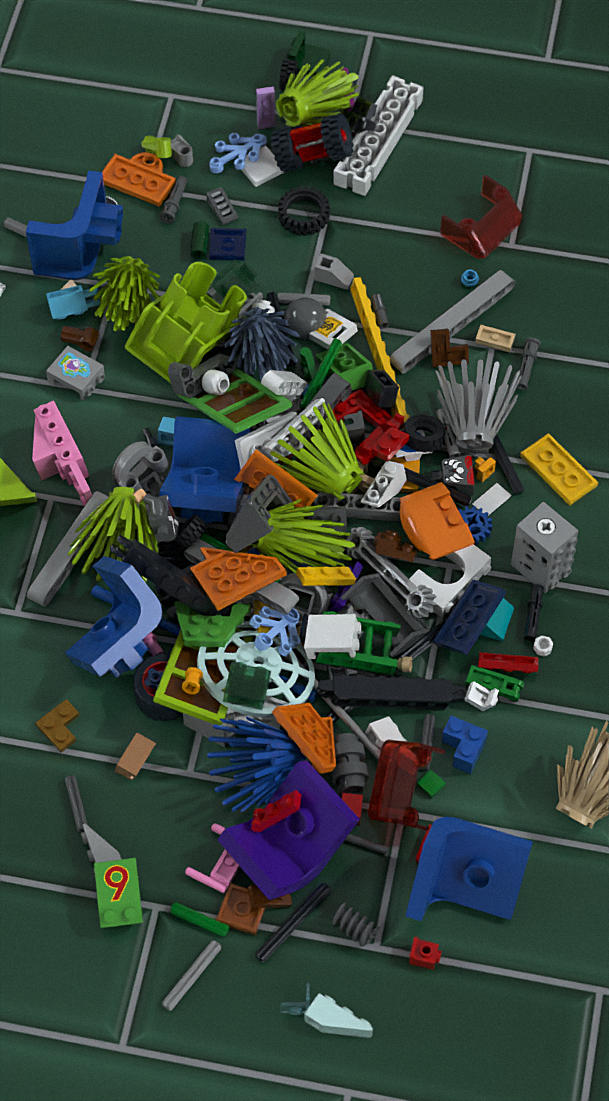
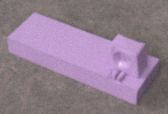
(265, 107)

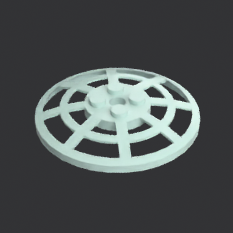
(271, 661)

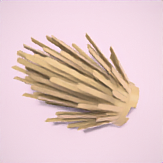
(586, 787)

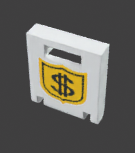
(332, 326)

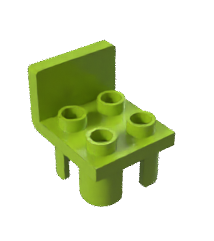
(184, 321)

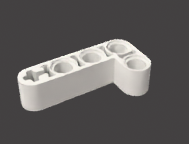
(284, 384)

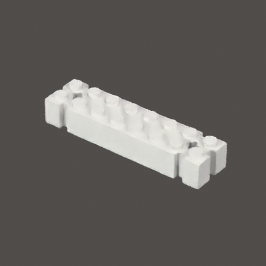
(373, 148)

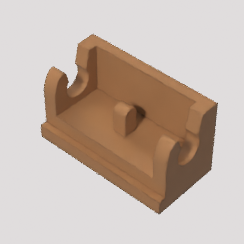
(134, 756)

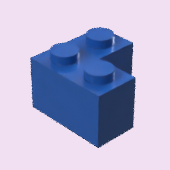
(467, 740)

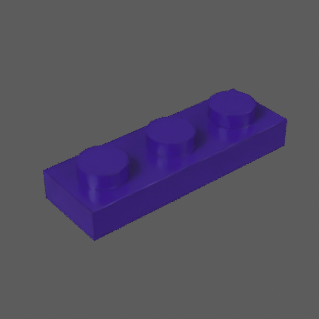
(337, 602)

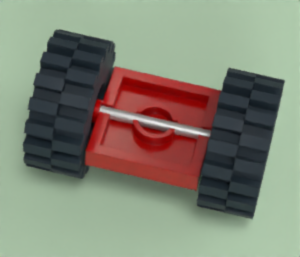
(311, 142)

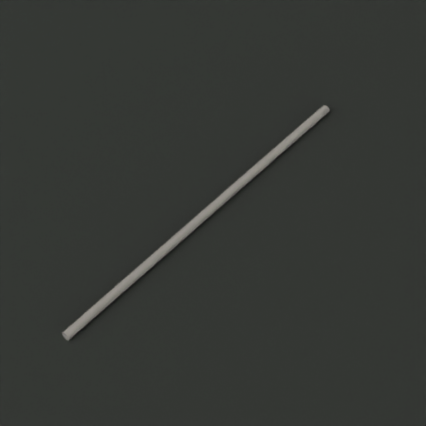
(343, 715)

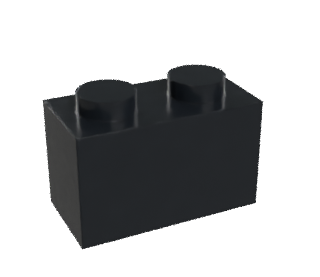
(381, 388)

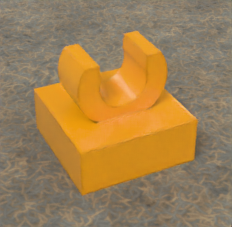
(484, 468)

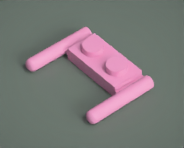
(223, 871)

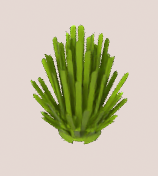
(317, 96)
(125, 290)
(302, 536)

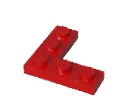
(361, 402)

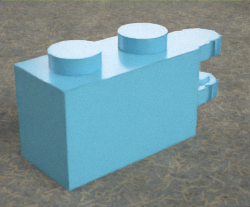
(70, 301)

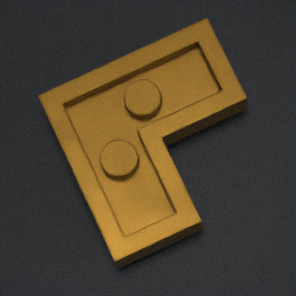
(54, 725)

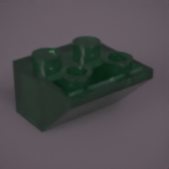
(246, 685)

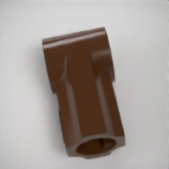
(84, 338)

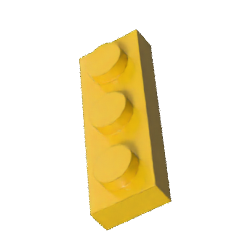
(325, 576)

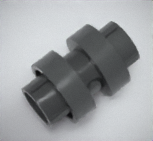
(350, 771)

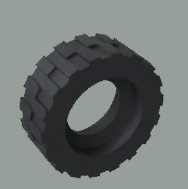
(425, 423)

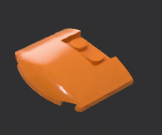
(434, 522)

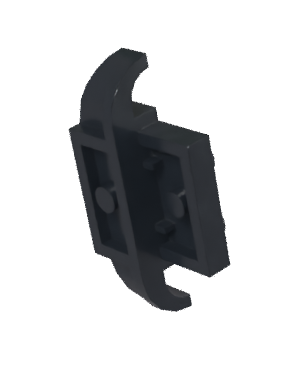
(360, 116)

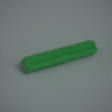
(199, 919)

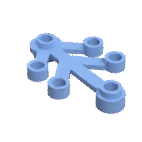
(255, 142)
(264, 640)

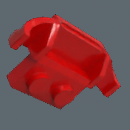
(383, 441)

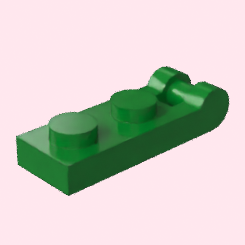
(307, 361)
(492, 680)

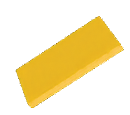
(558, 469)

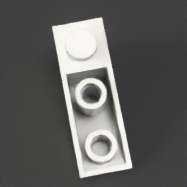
(386, 484)
(383, 730)

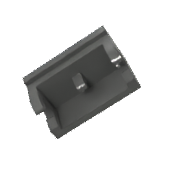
(356, 430)

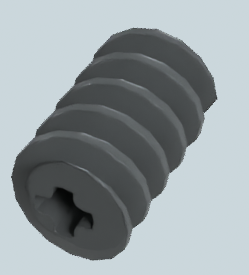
(354, 926)

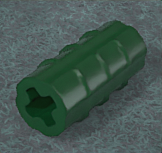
(199, 240)

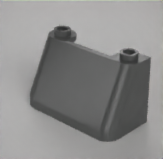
(253, 516)

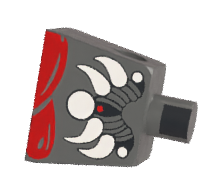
(456, 474)

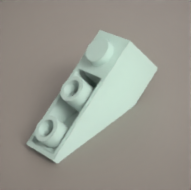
(332, 1019)

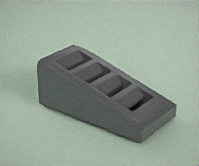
(217, 196)

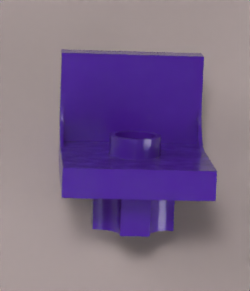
(298, 846)

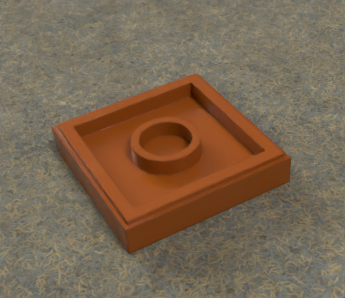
(237, 911)

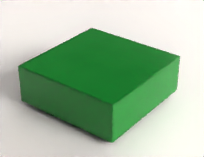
(431, 784)

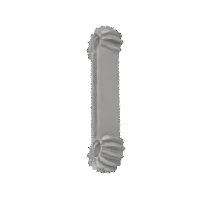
(391, 573)

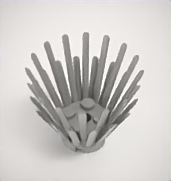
(463, 409)

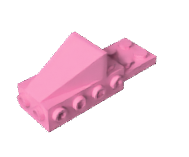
(56, 450)

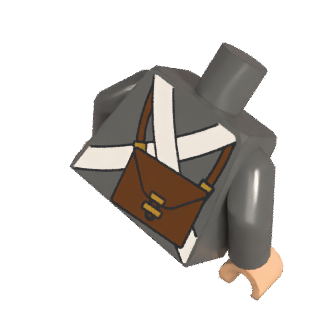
(160, 515)

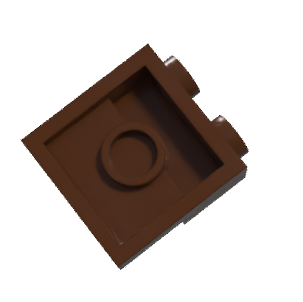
(390, 544)

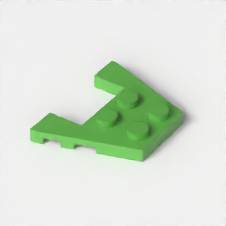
(209, 630)

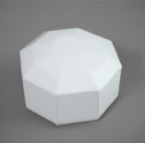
(543, 645)

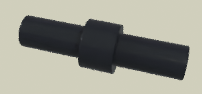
(149, 438)

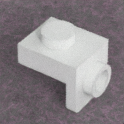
(481, 697)

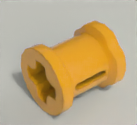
(193, 677)

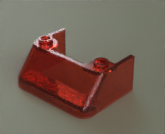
(484, 236)
(396, 782)

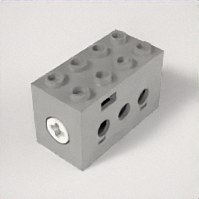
(543, 549)

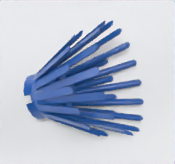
(276, 757)

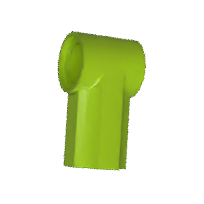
(159, 146)

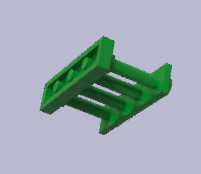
(366, 660)

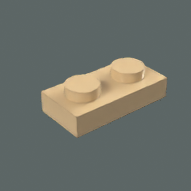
(495, 338)

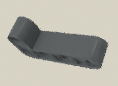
(188, 381)
(333, 391)

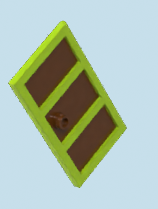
(198, 705)

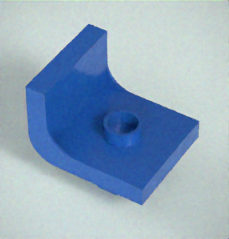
(73, 247)
(204, 469)
(116, 639)
(470, 868)

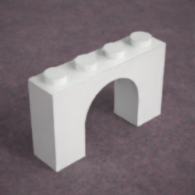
(473, 564)

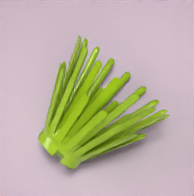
(338, 463)
(122, 517)

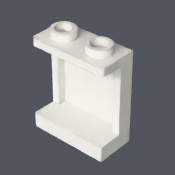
(332, 634)

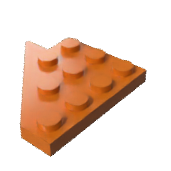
(233, 575)
(310, 733)

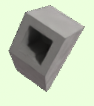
(332, 272)

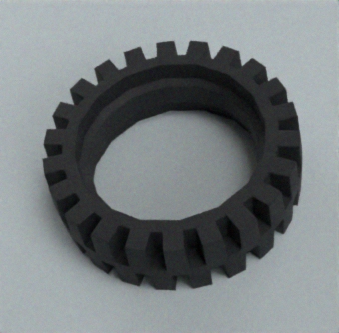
(304, 195)

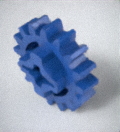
(472, 518)

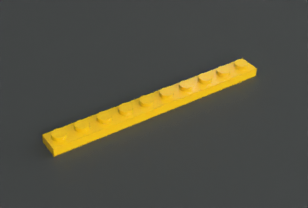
(374, 340)

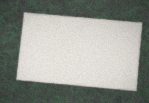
(492, 499)

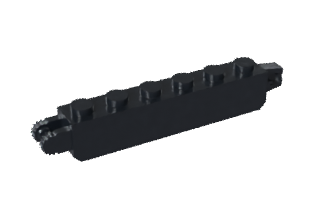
(166, 576)
(390, 692)

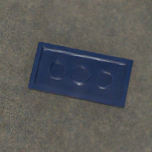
(469, 617)

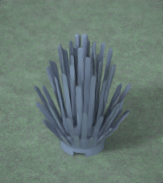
(261, 337)

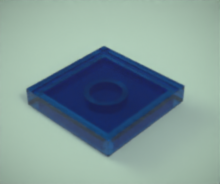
(227, 244)

